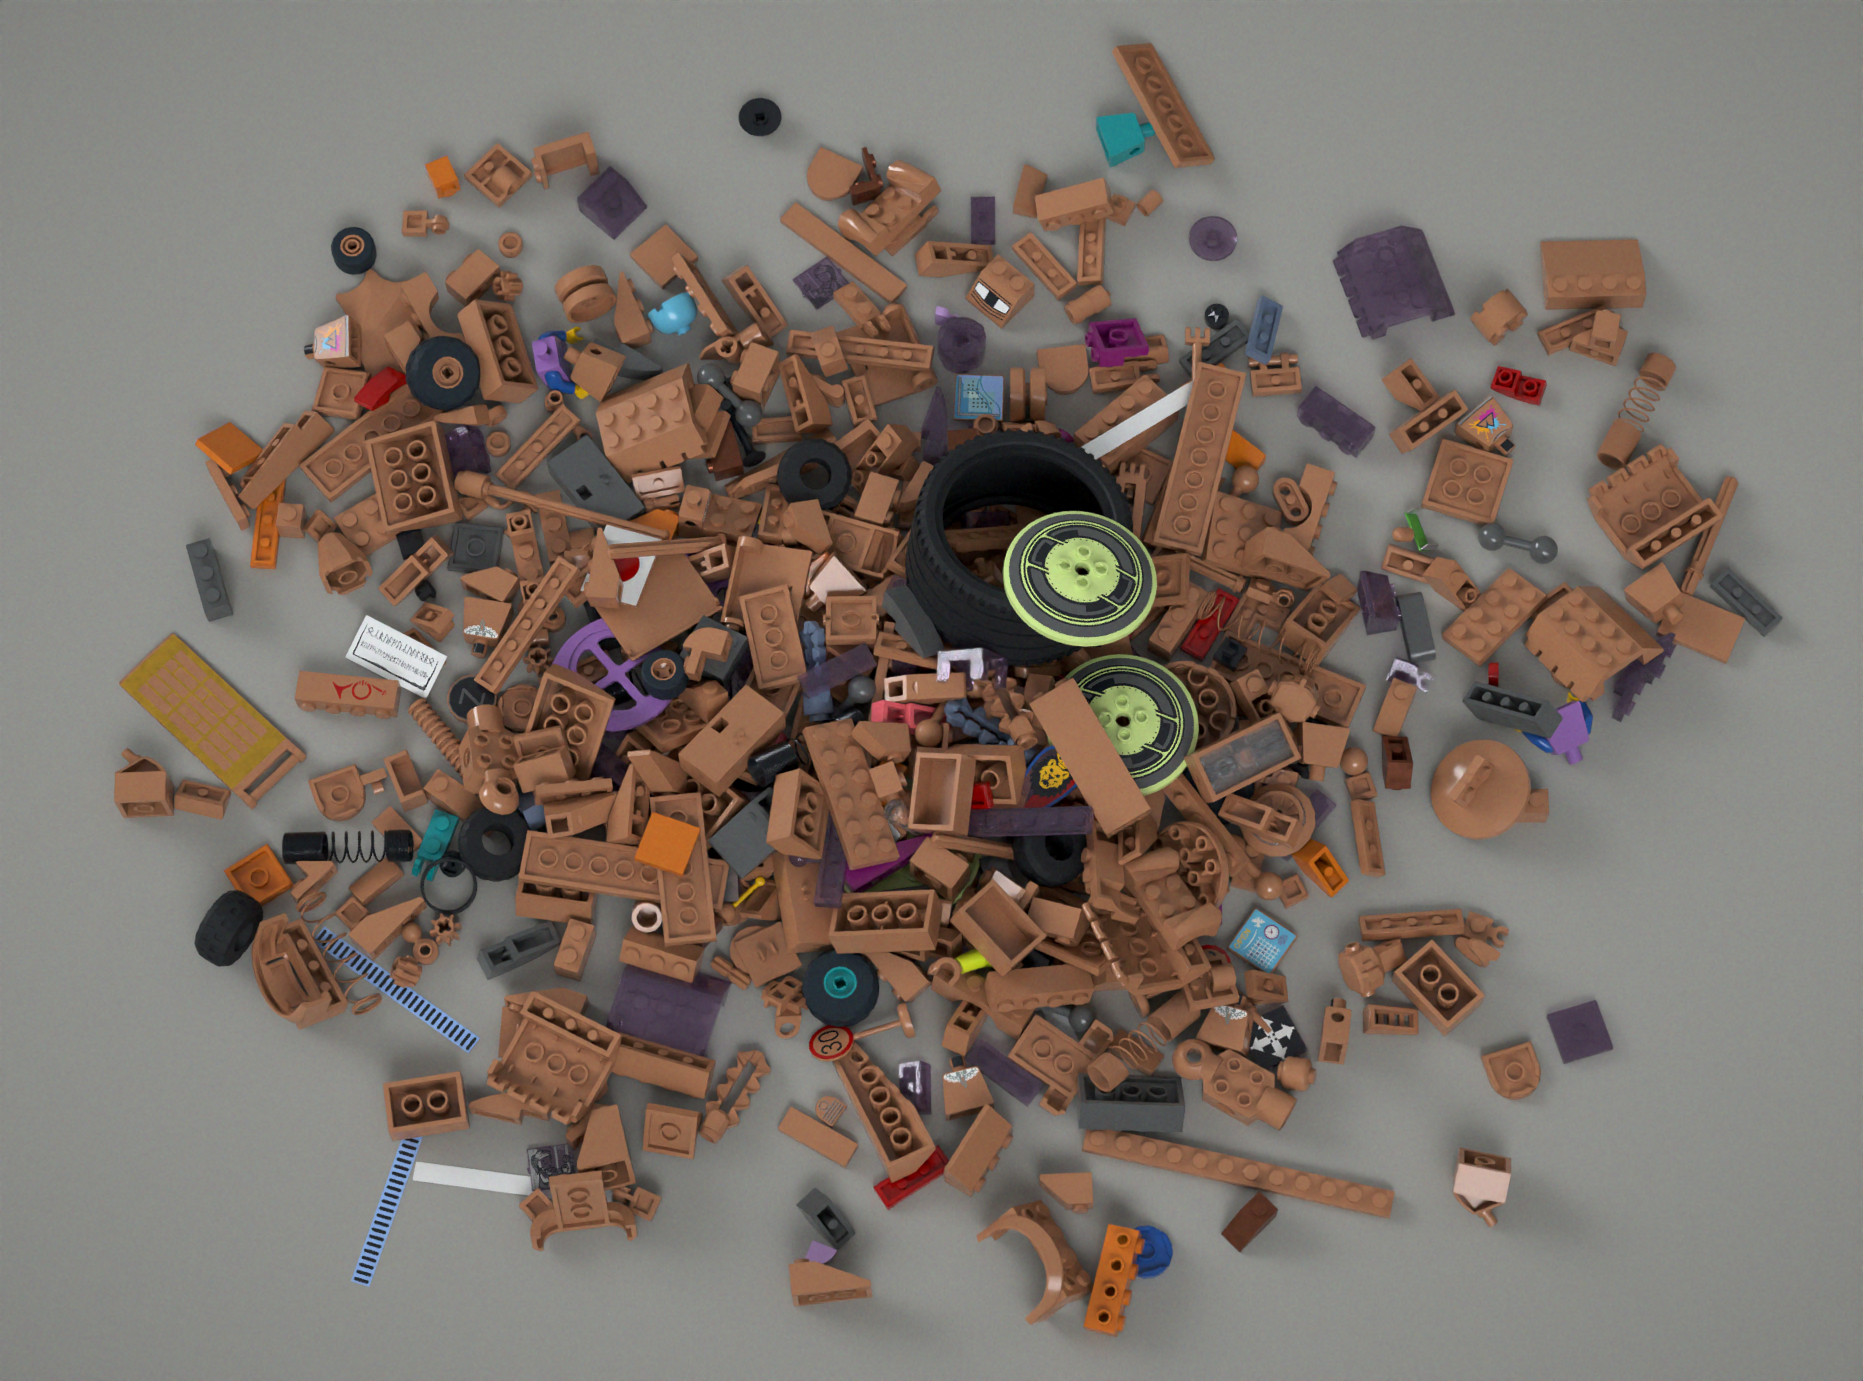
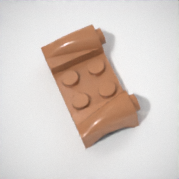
(893, 209)
(860, 544)
(1167, 899)

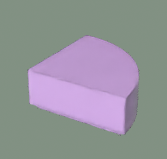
(942, 315)
(820, 1253)

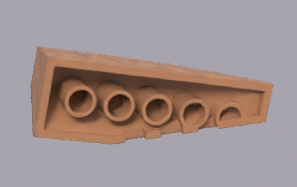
(885, 1115)

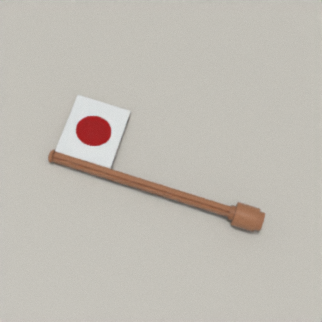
(633, 571)

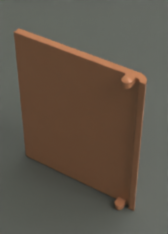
(669, 606)

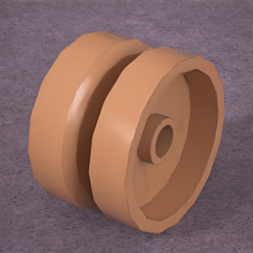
(585, 294)
(1027, 394)

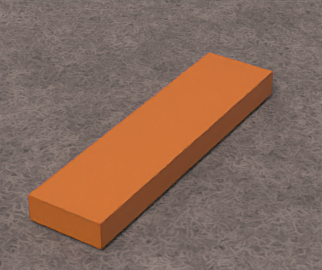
(266, 536)

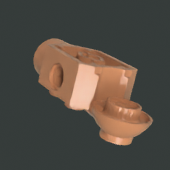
(488, 760)
(1234, 1084)

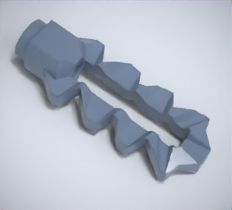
(820, 706)
(973, 729)

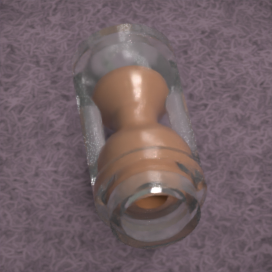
(898, 814)

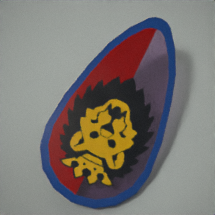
(1047, 780)

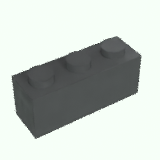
(209, 579)

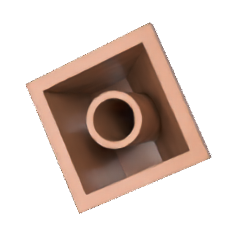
(606, 1148)

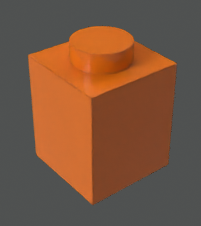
(442, 177)

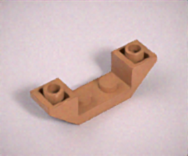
(525, 552)

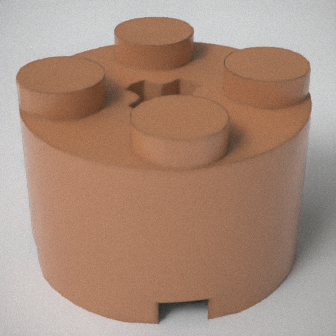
(1499, 315)

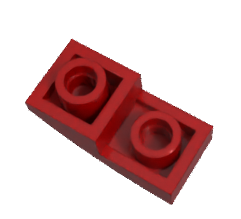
(1519, 387)
(377, 389)

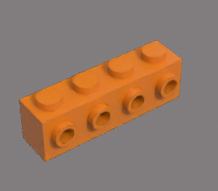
(1113, 1280)

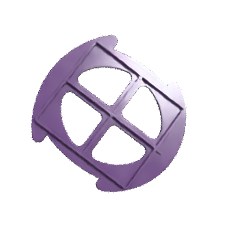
(587, 640)

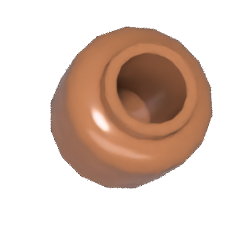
(1296, 1073)

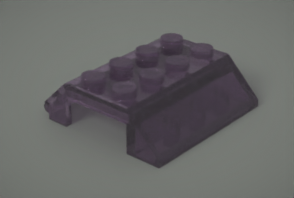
(1391, 280)
(668, 1008)

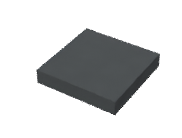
(475, 547)

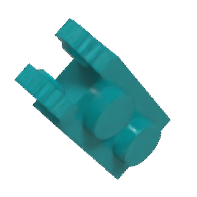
(435, 842)

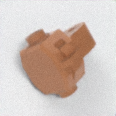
(1294, 698)
(1365, 967)

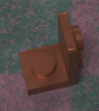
(866, 191)

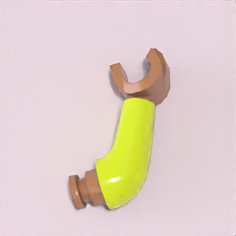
(964, 963)

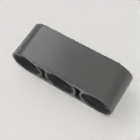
(1416, 628)

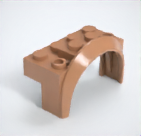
(277, 981)
(1064, 1274)

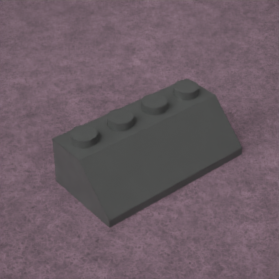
(1134, 1105)

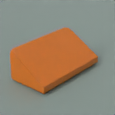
(1243, 453)

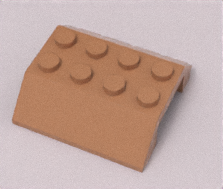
(651, 424)
(1650, 508)
(1588, 640)
(1142, 955)
(556, 1060)

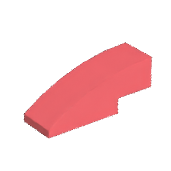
(902, 713)

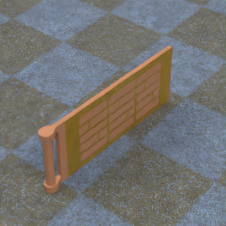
(210, 718)

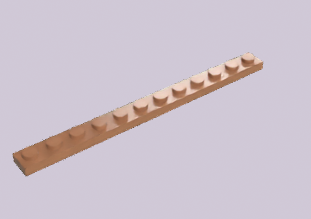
(1184, 795)
(1239, 1171)

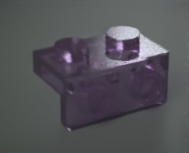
(467, 450)

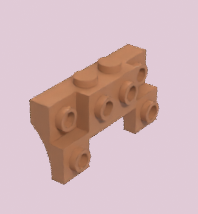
(1105, 876)

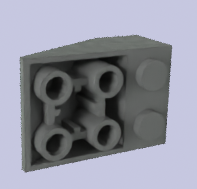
(745, 835)

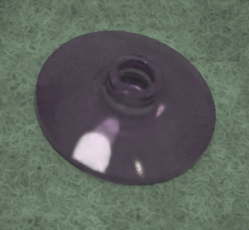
(1213, 229)

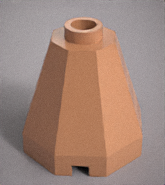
(341, 564)

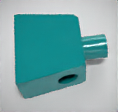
(1122, 136)

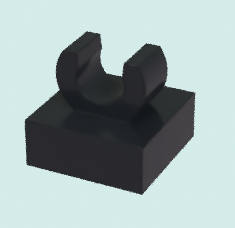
(1230, 654)

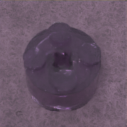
(961, 344)

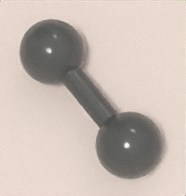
(747, 412)
(1493, 537)
(860, 690)
(1079, 1016)

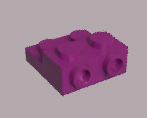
(1115, 340)

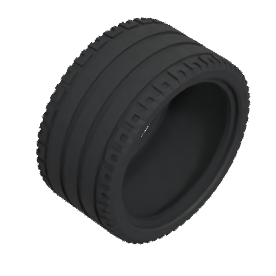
(991, 471)

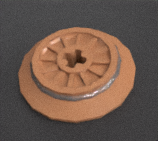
(1287, 801)

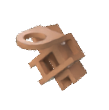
(787, 1006)

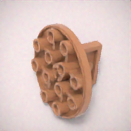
(1480, 789)
(1202, 860)

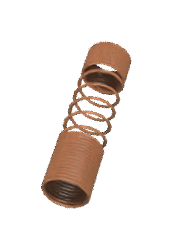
(1622, 436)
(1166, 1022)

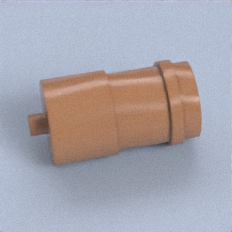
(1089, 303)

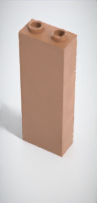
(1090, 757)

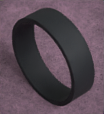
(455, 911)

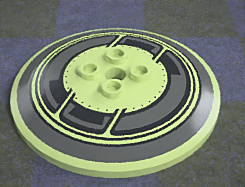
(1072, 606)
(1159, 713)

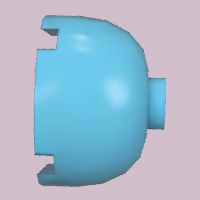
(674, 315)

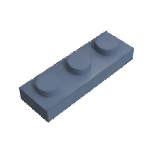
(1263, 330)

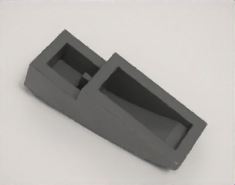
(635, 365)
(912, 621)
(518, 949)

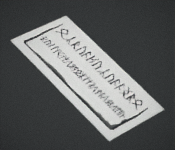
(396, 656)

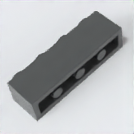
(1512, 709)

